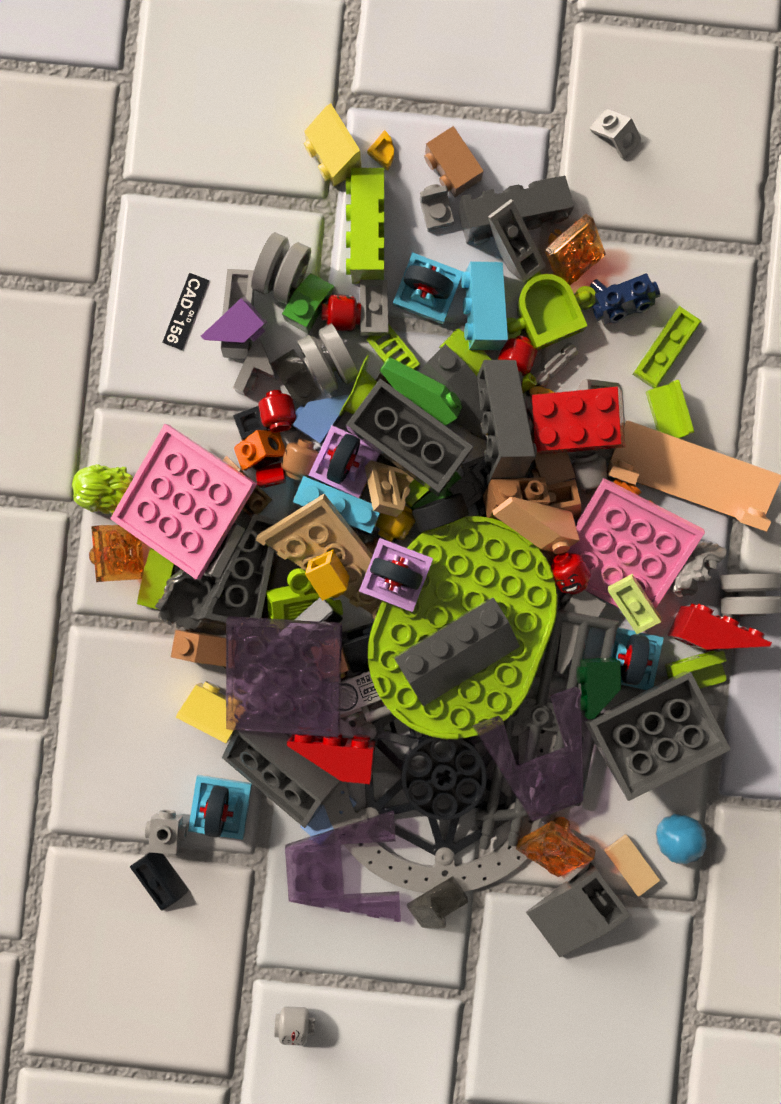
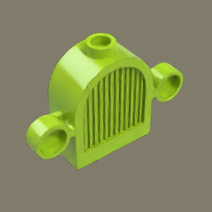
(550, 310)
(294, 599)

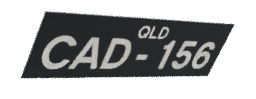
(185, 311)

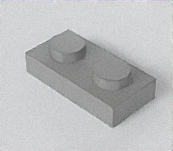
(374, 307)

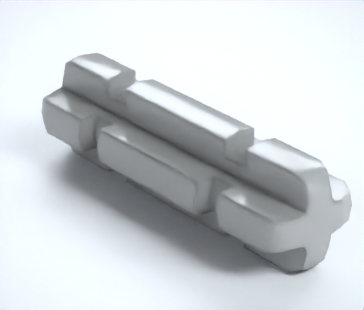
(556, 364)

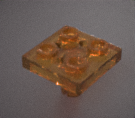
(575, 249)
(112, 554)
(556, 848)

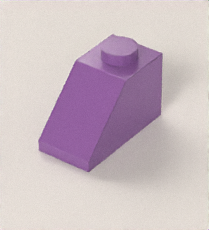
(237, 324)

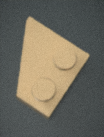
(387, 487)

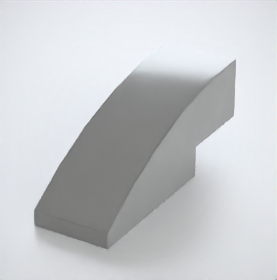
(237, 286)

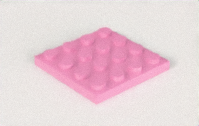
(183, 501)
(632, 536)

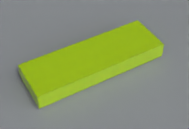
(667, 347)

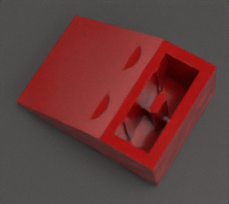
(702, 630)
(341, 757)

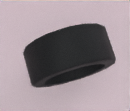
(440, 512)

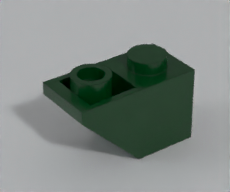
(599, 684)

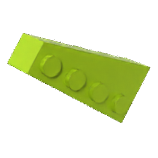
(367, 224)

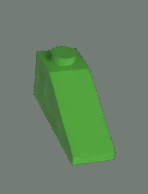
(422, 391)

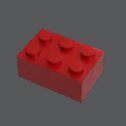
(578, 420)

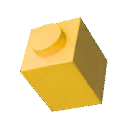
(327, 575)

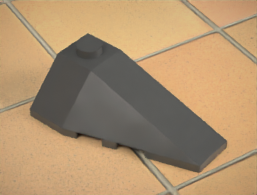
(456, 375)

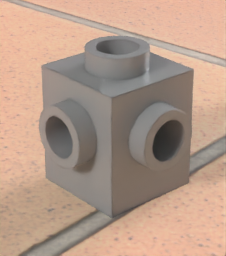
(165, 841)

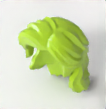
(100, 487)

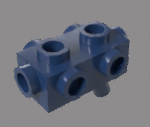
(623, 299)

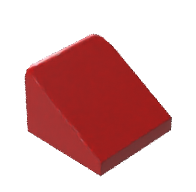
(270, 475)

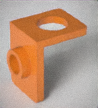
(256, 448)

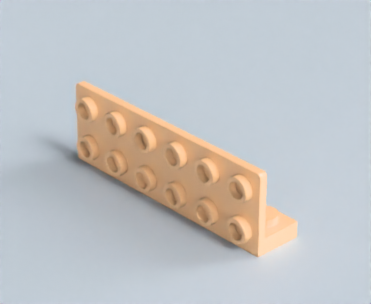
(695, 474)

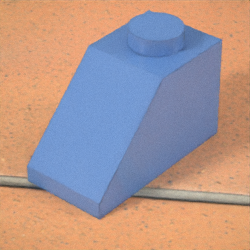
(318, 417)

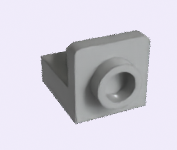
(436, 207)

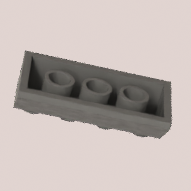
(457, 651)
(280, 773)

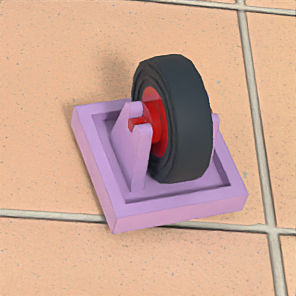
(343, 462)
(396, 575)

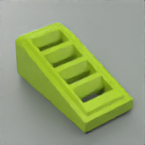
(413, 362)

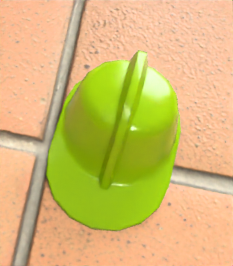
(361, 389)

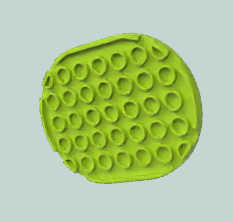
(470, 564)

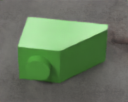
(307, 303)

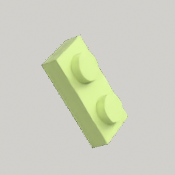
(634, 604)

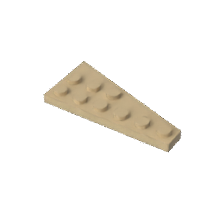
(315, 531)

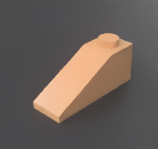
(540, 524)

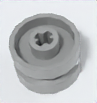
(280, 267)
(326, 360)
(752, 594)

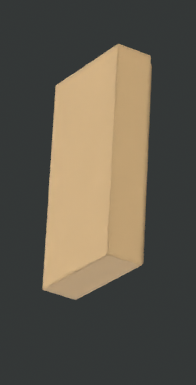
(632, 865)

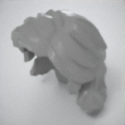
(700, 562)

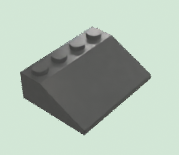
(657, 735)

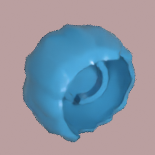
(681, 838)

